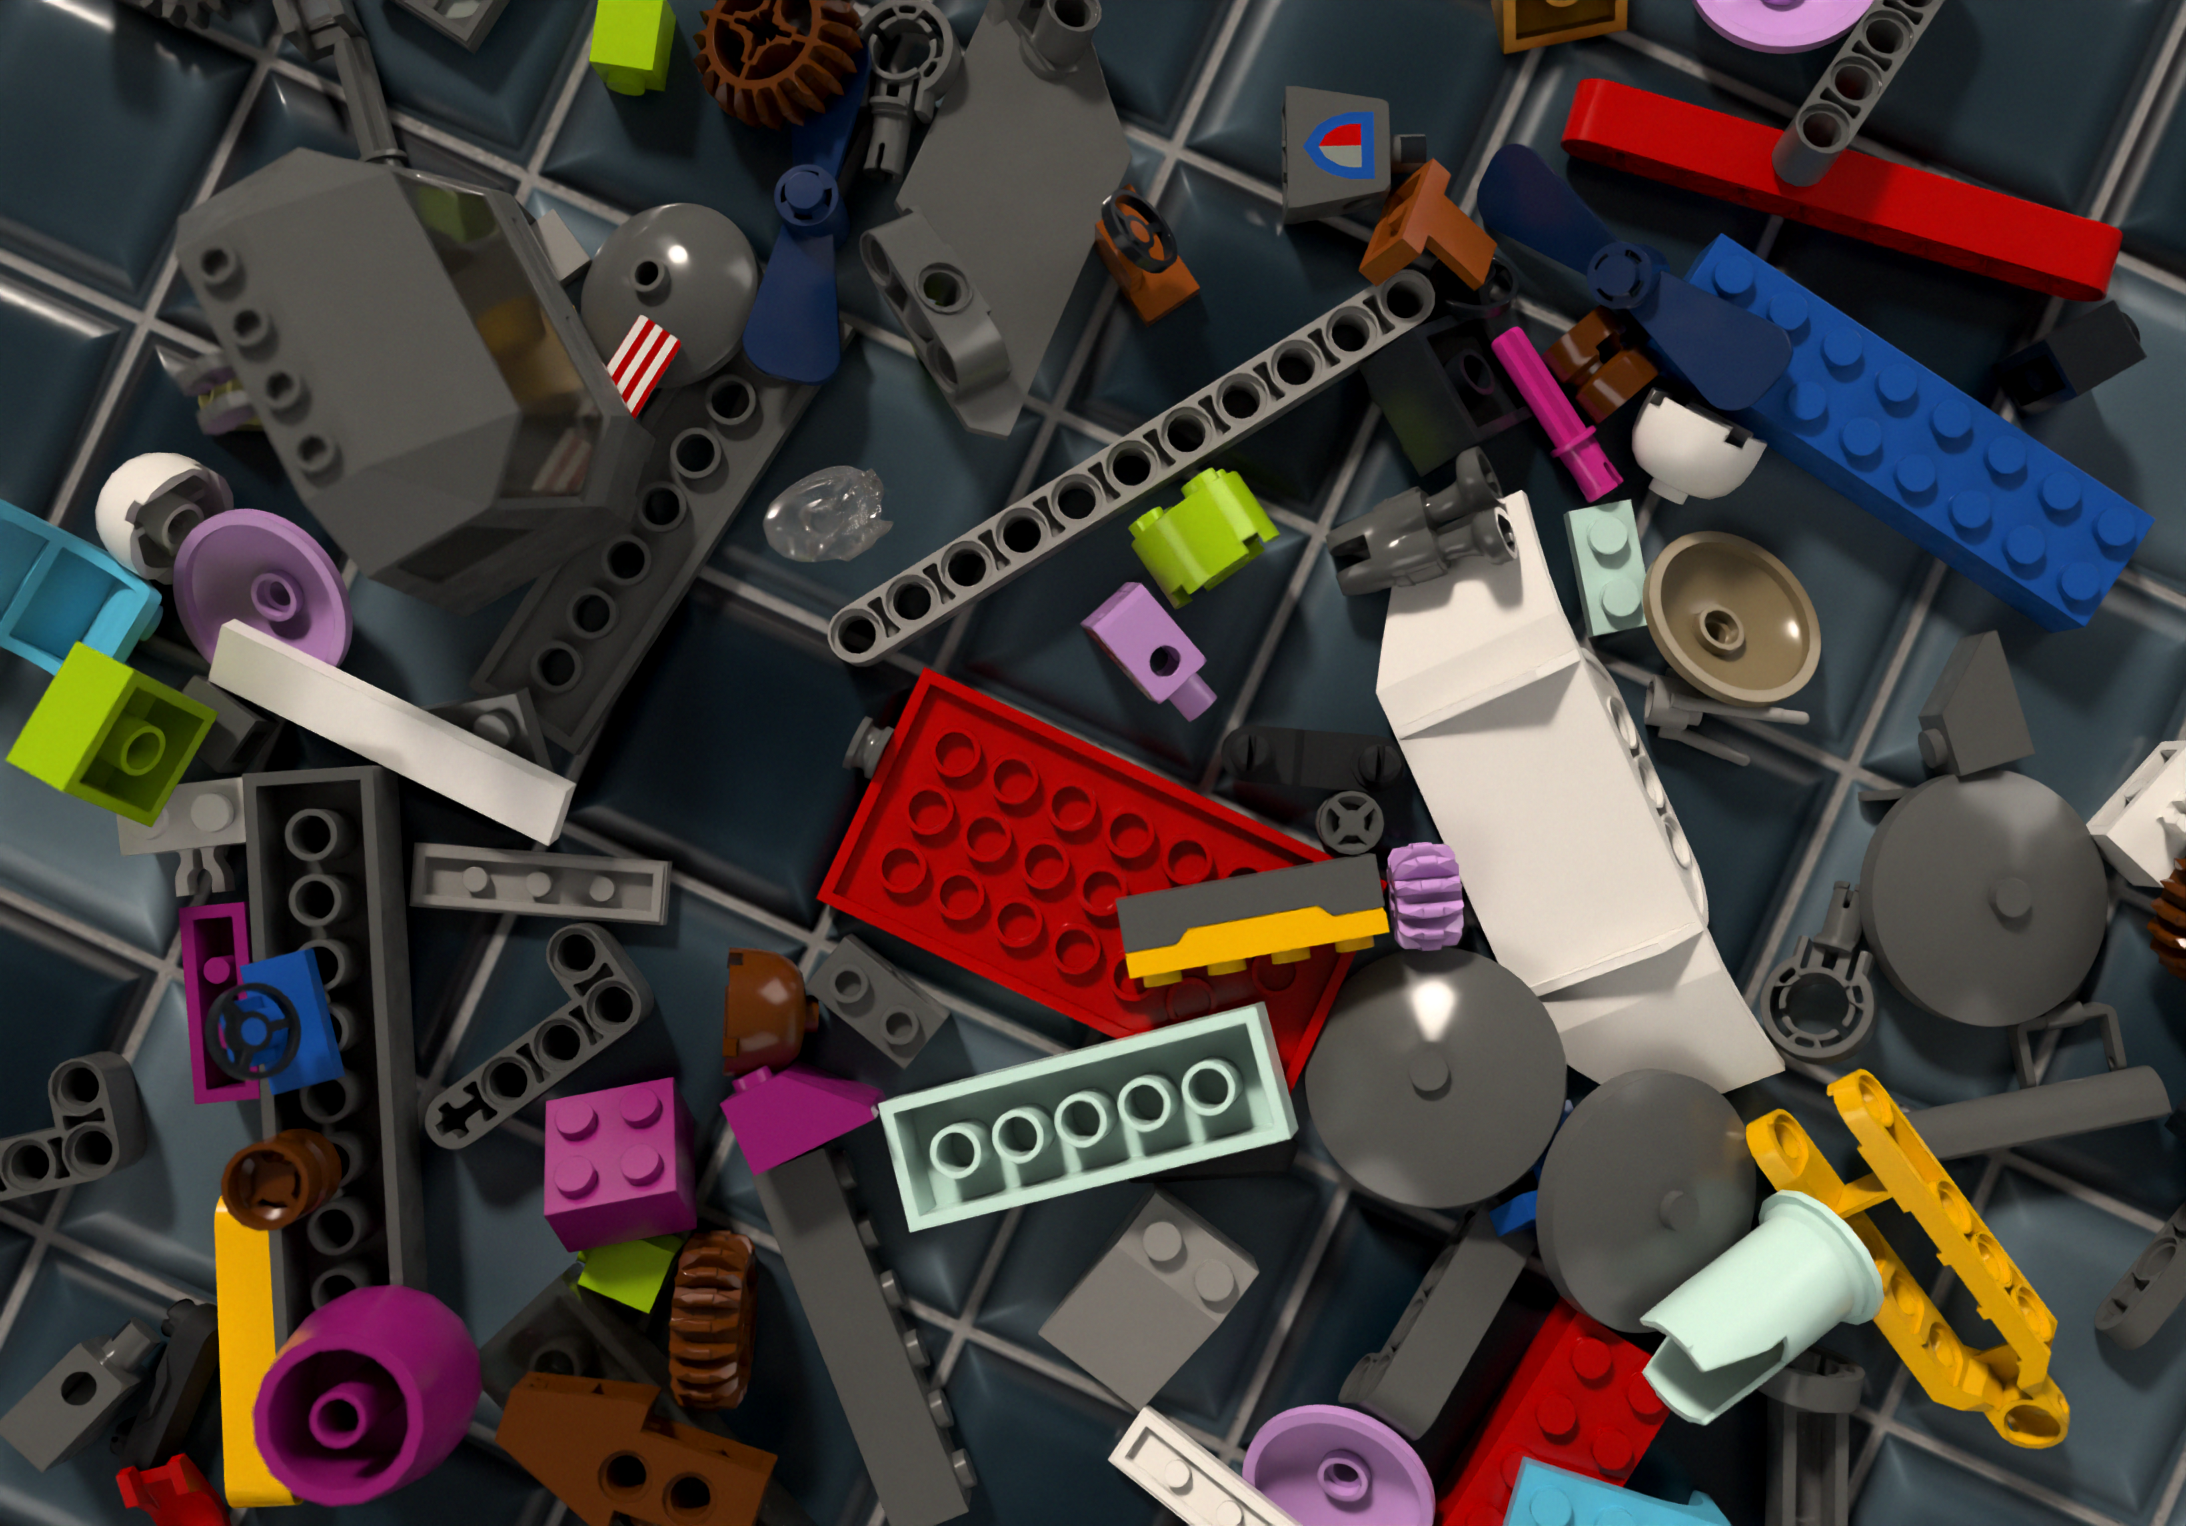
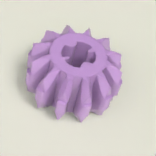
(1425, 896)

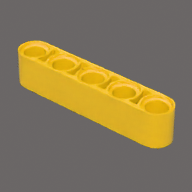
(244, 1356)

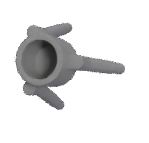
(1675, 703)

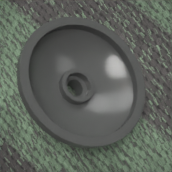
(700, 293)

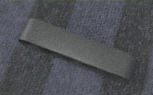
(1850, 88)

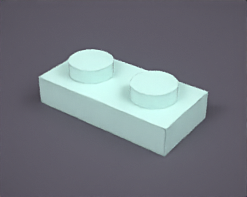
(1607, 566)

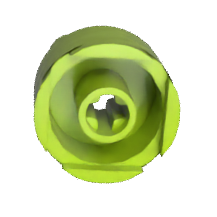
(1202, 536)

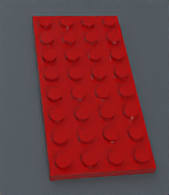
(1009, 859)

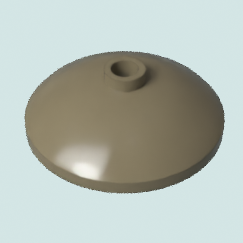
(1731, 619)

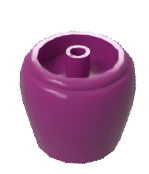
(367, 1395)

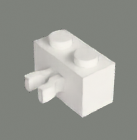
(2146, 818)
(197, 825)

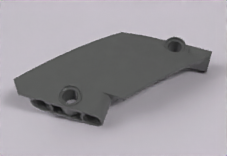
(1002, 206)

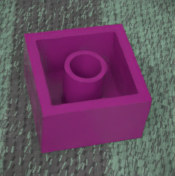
(619, 1165)

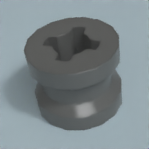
(1365, 822)

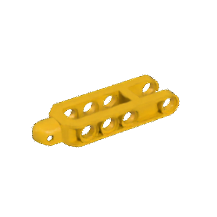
(1999, 1381)

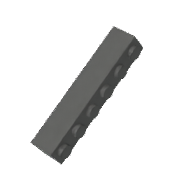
(865, 1338)

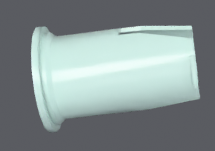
(1760, 1306)

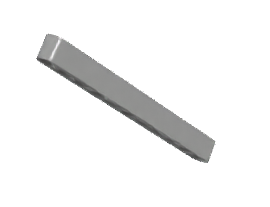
(1149, 442)

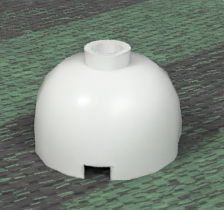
(1691, 449)
(153, 507)

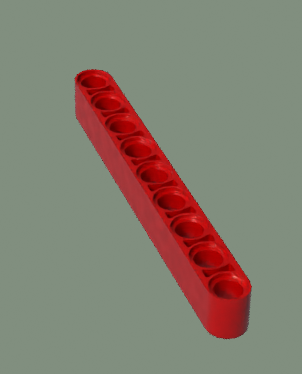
(1855, 198)

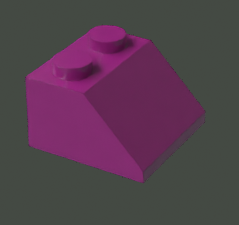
(795, 1111)

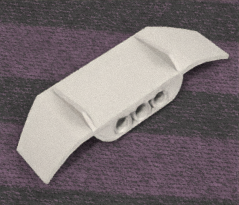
(1561, 821)

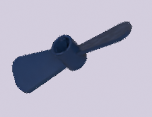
(796, 310)
(1715, 343)

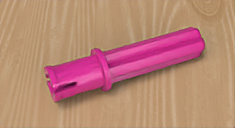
(1572, 440)

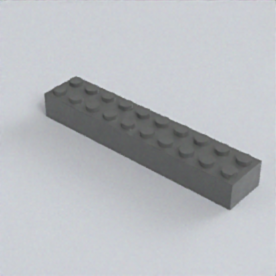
(333, 881)

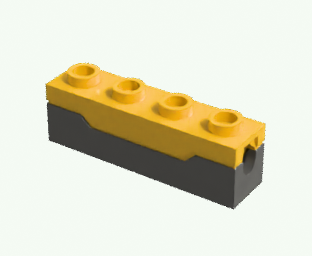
(1252, 916)

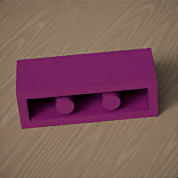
(213, 947)

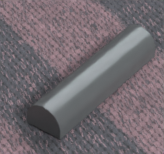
(2041, 1113)

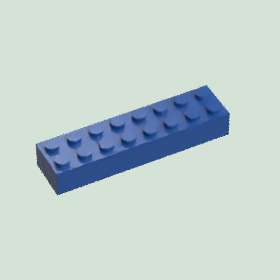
(1923, 452)

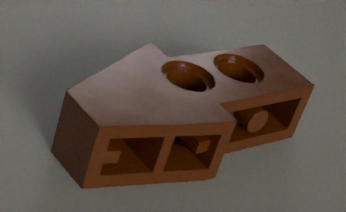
(577, 1428)

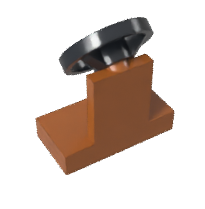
(1423, 216)
(1142, 255)

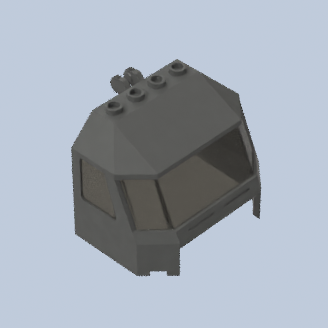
(411, 372)

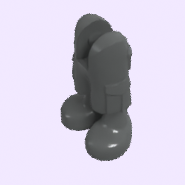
(1404, 531)

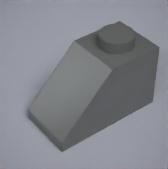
(1973, 711)

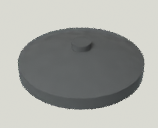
(1983, 898)
(1437, 1078)
(1642, 1193)

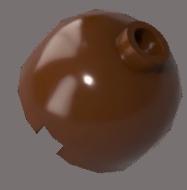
(764, 1012)

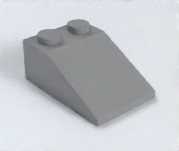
(1150, 1297)

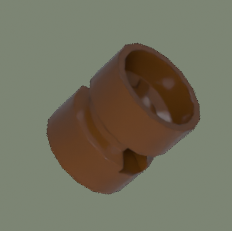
(1600, 363)
(280, 1179)

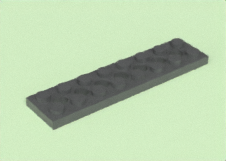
(672, 551)

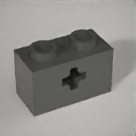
(877, 1000)

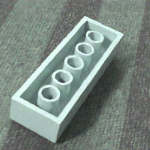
(1089, 1117)

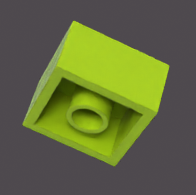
(112, 735)

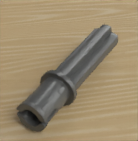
(367, 103)

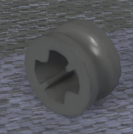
(867, 747)

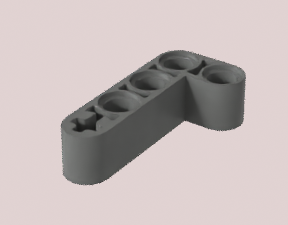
(537, 1048)
(78, 1123)
(1440, 1326)

